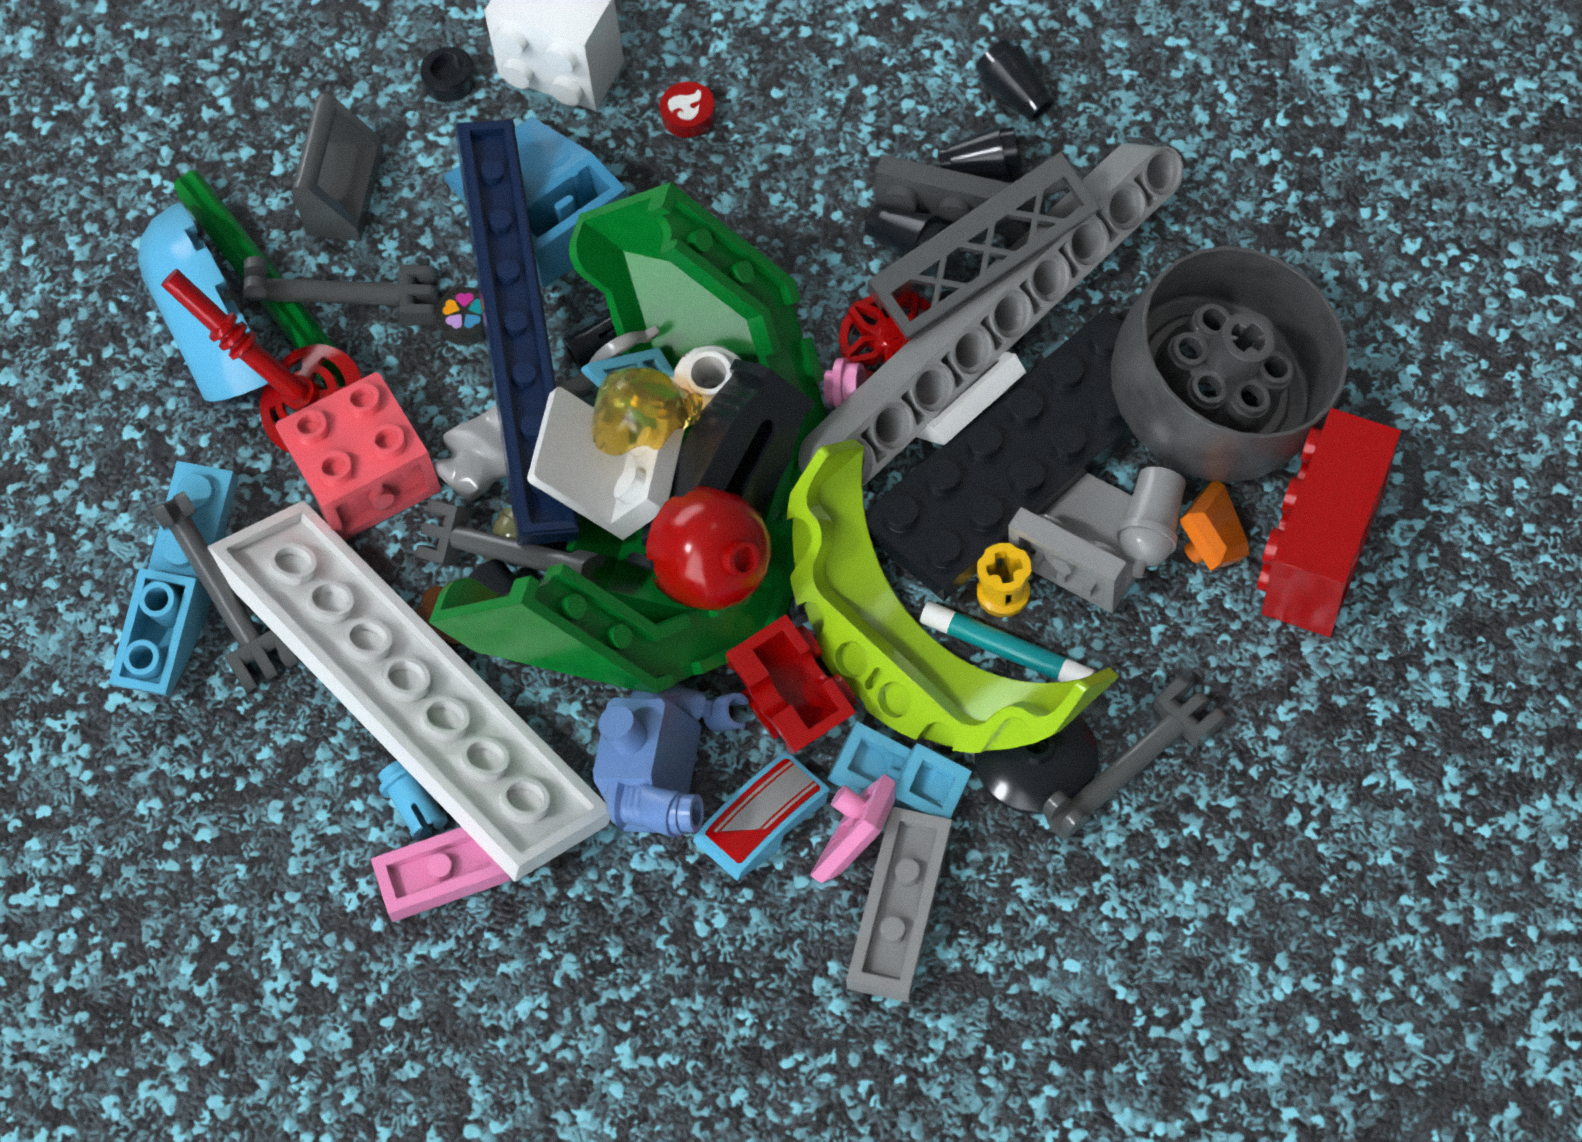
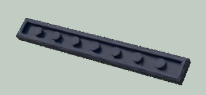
(511, 318)

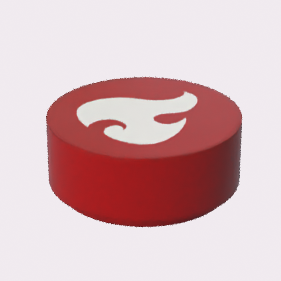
(687, 109)

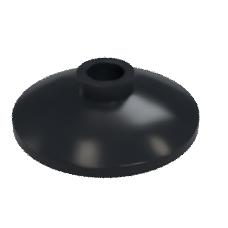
(1028, 779)

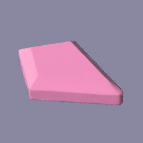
(860, 825)

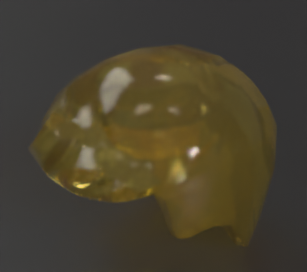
(640, 409)

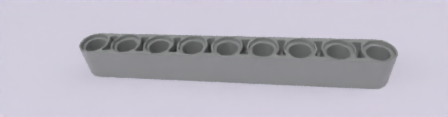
(971, 338)

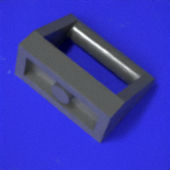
(336, 172)

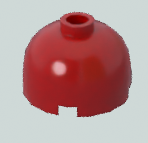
(708, 549)

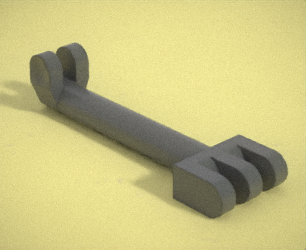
(413, 294)
(176, 517)
(456, 536)
(1068, 815)

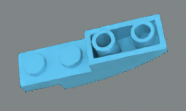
(168, 596)

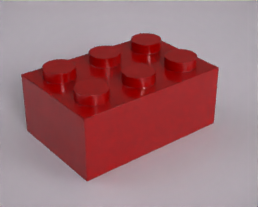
(1326, 521)

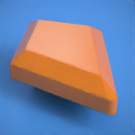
(1214, 529)

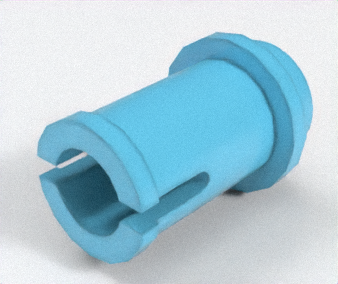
(411, 801)

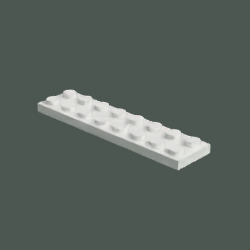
(410, 690)

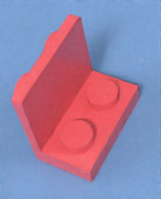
(359, 456)

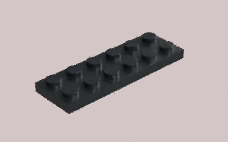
(1009, 457)

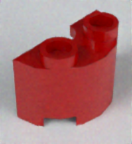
(787, 685)

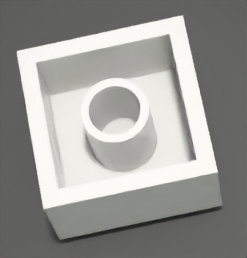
(557, 47)

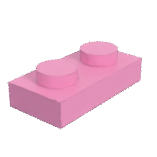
(434, 873)

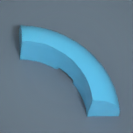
(173, 244)

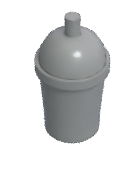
(1152, 519)

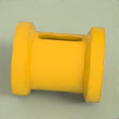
(1016, 571)

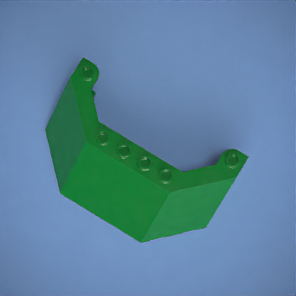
(701, 285)

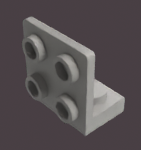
(1078, 542)

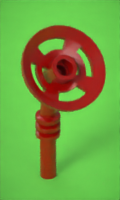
(283, 386)

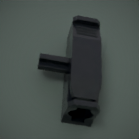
(739, 440)

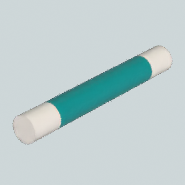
(1002, 644)

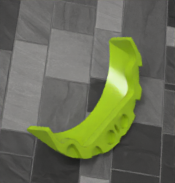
(882, 649)

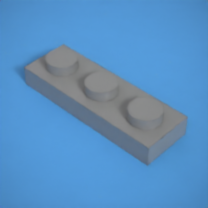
(899, 904)

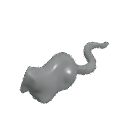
(477, 443)

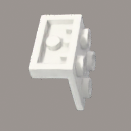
(607, 489)

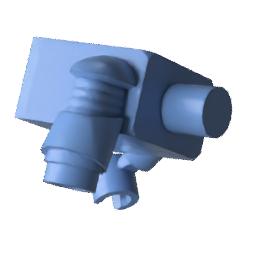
(651, 754)

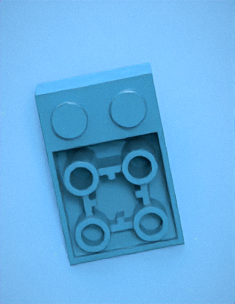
(558, 186)

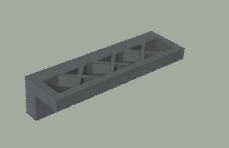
(969, 233)

